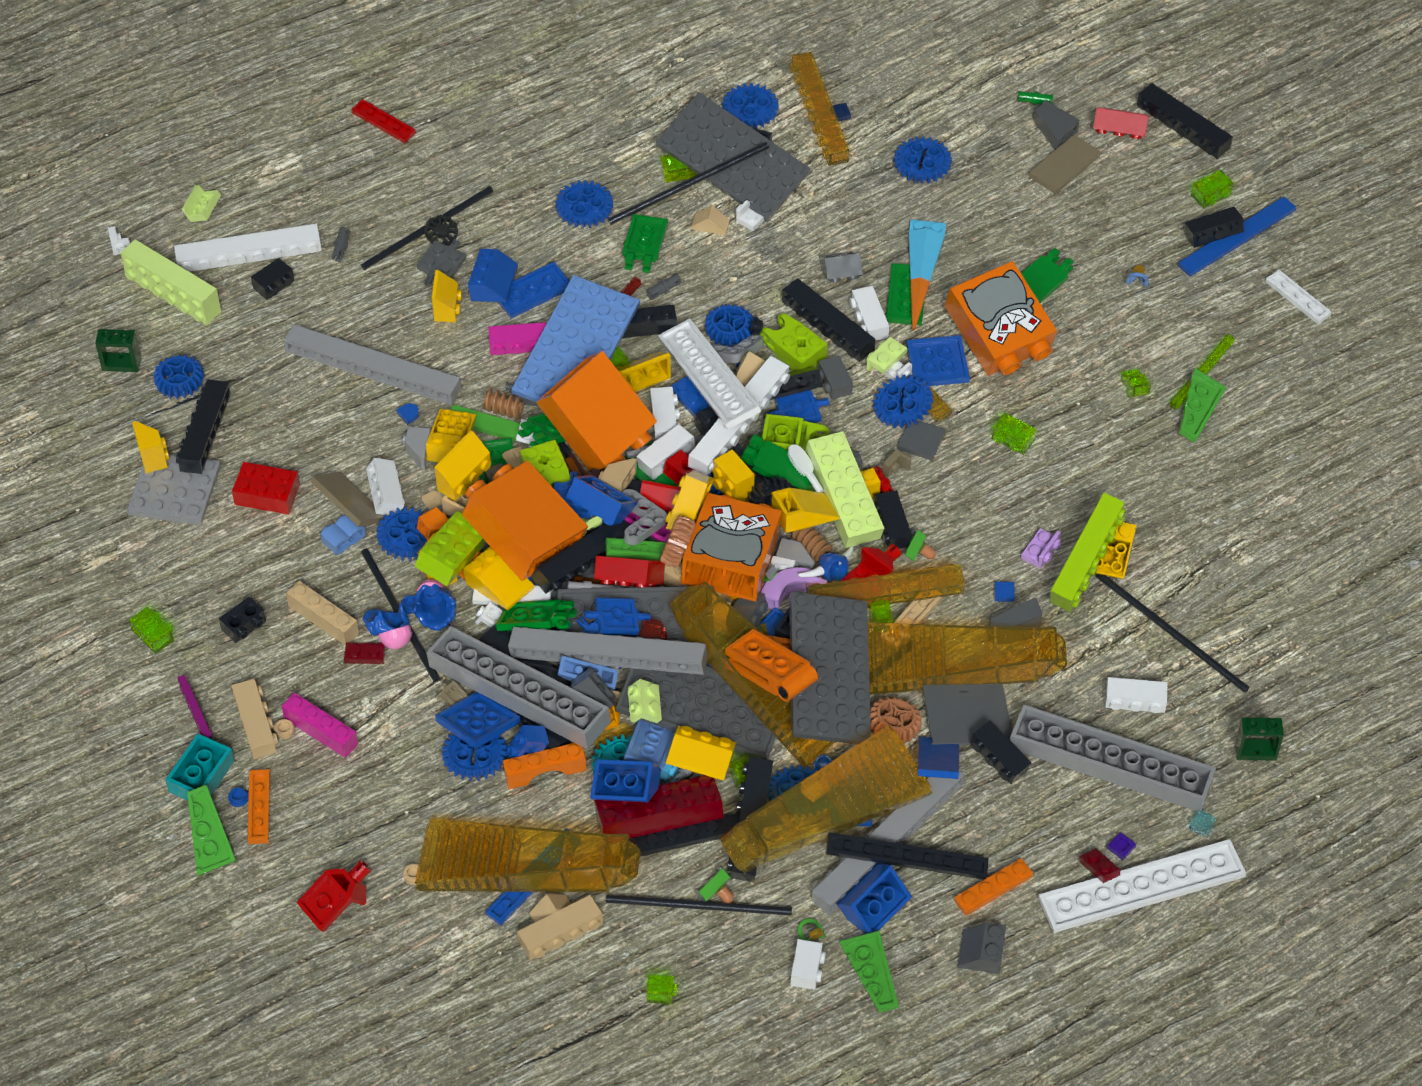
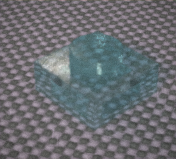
(1202, 823)

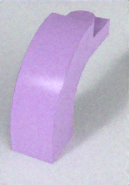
(785, 583)

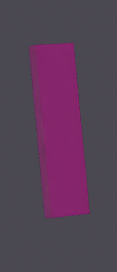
(193, 707)

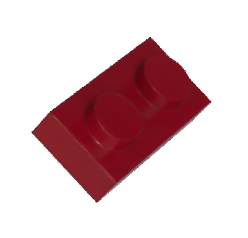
(364, 653)
(1099, 865)

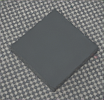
(922, 440)

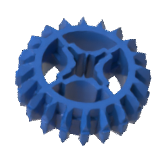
(728, 324)
(178, 371)

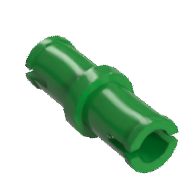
(1034, 97)

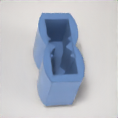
(342, 535)

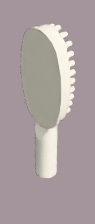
(804, 465)

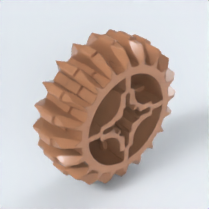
(677, 541)
(897, 715)

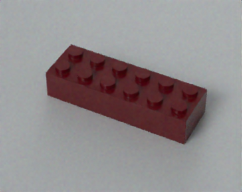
(670, 807)

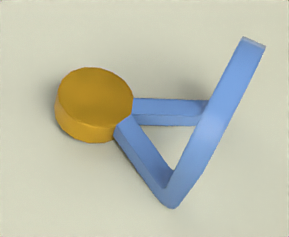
(1138, 271)

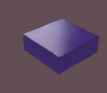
(1121, 846)

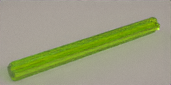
(1205, 367)

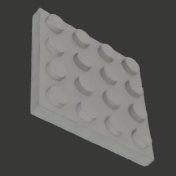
(174, 494)

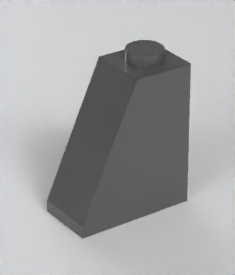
(1055, 123)
(1024, 615)

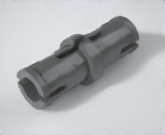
(340, 244)
(663, 286)

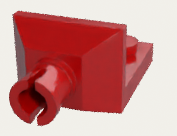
(874, 562)
(334, 893)

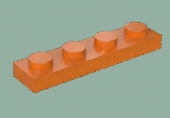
(259, 806)
(993, 887)

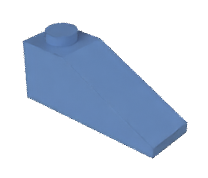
(571, 668)

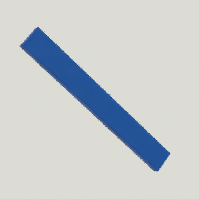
(1252, 227)

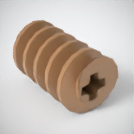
(502, 404)
(812, 542)

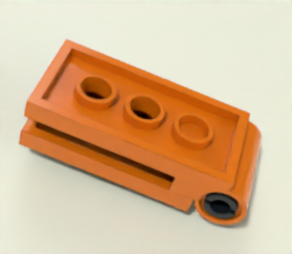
(771, 665)

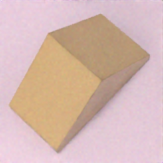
(710, 221)
(548, 905)

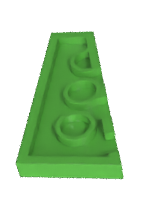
(1199, 404)
(871, 965)

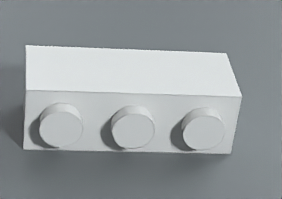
(869, 312)
(663, 410)
(653, 458)
(385, 486)
(1136, 695)

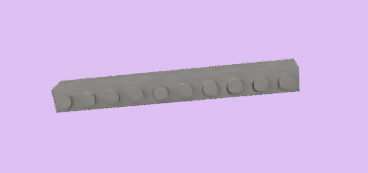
(372, 364)
(609, 650)
(894, 829)

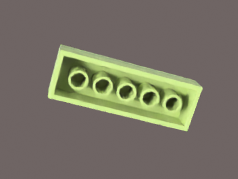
(170, 282)
(845, 489)

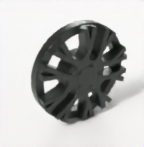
(441, 229)

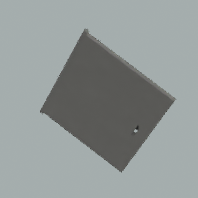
(962, 709)

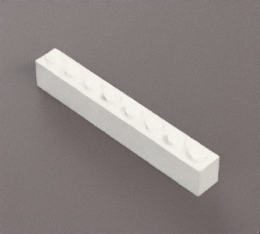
(248, 248)
(719, 438)

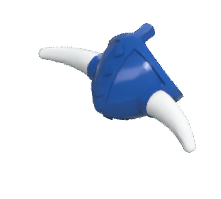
(831, 566)

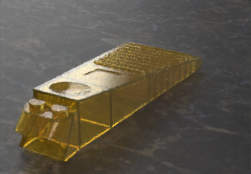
(717, 624)
(931, 654)
(841, 795)
(522, 859)

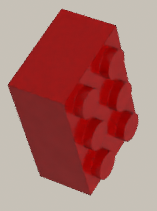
(266, 488)
(629, 571)

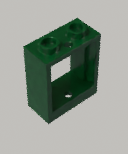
(118, 361)
(1267, 748)

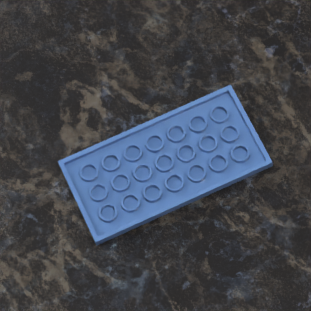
(582, 324)

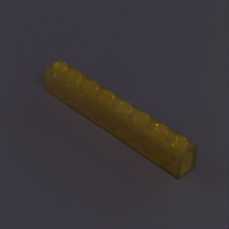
(819, 109)
(897, 587)

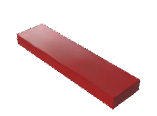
(383, 121)

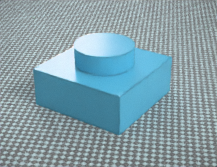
(668, 771)

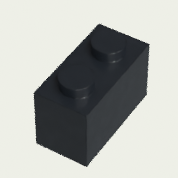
(272, 278)

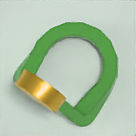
(817, 933)

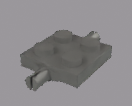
(441, 258)

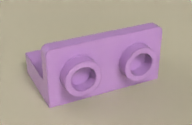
(1041, 548)

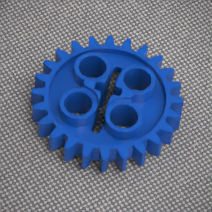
(751, 104)
(911, 155)
(584, 204)
(915, 404)
(400, 534)
(488, 757)
(787, 779)

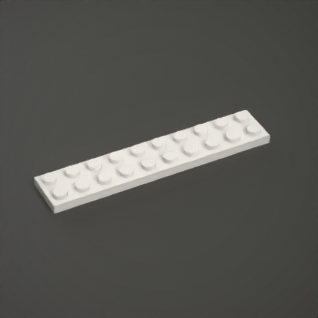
(709, 374)
(1142, 886)

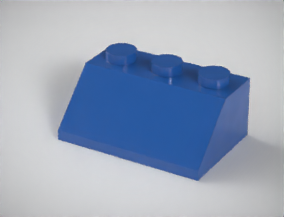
(492, 276)
(600, 499)
(625, 780)
(874, 899)

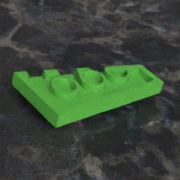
(209, 838)

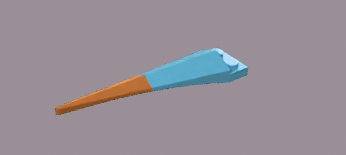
(924, 249)

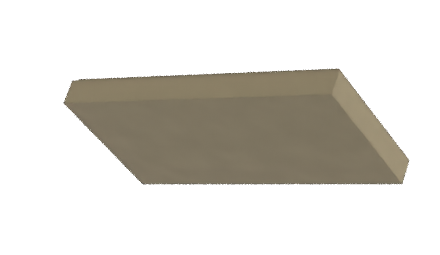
(1064, 164)
(347, 498)

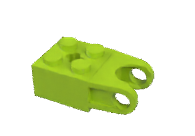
(795, 343)
(791, 431)
(547, 461)

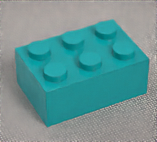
(200, 765)

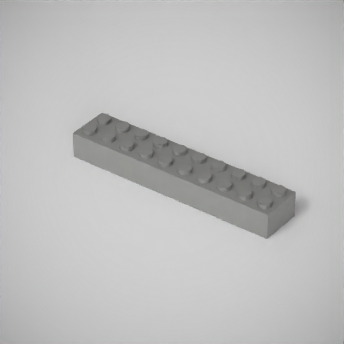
(519, 687)
(1112, 758)

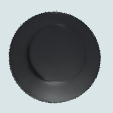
(755, 326)

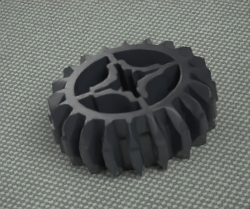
(763, 491)

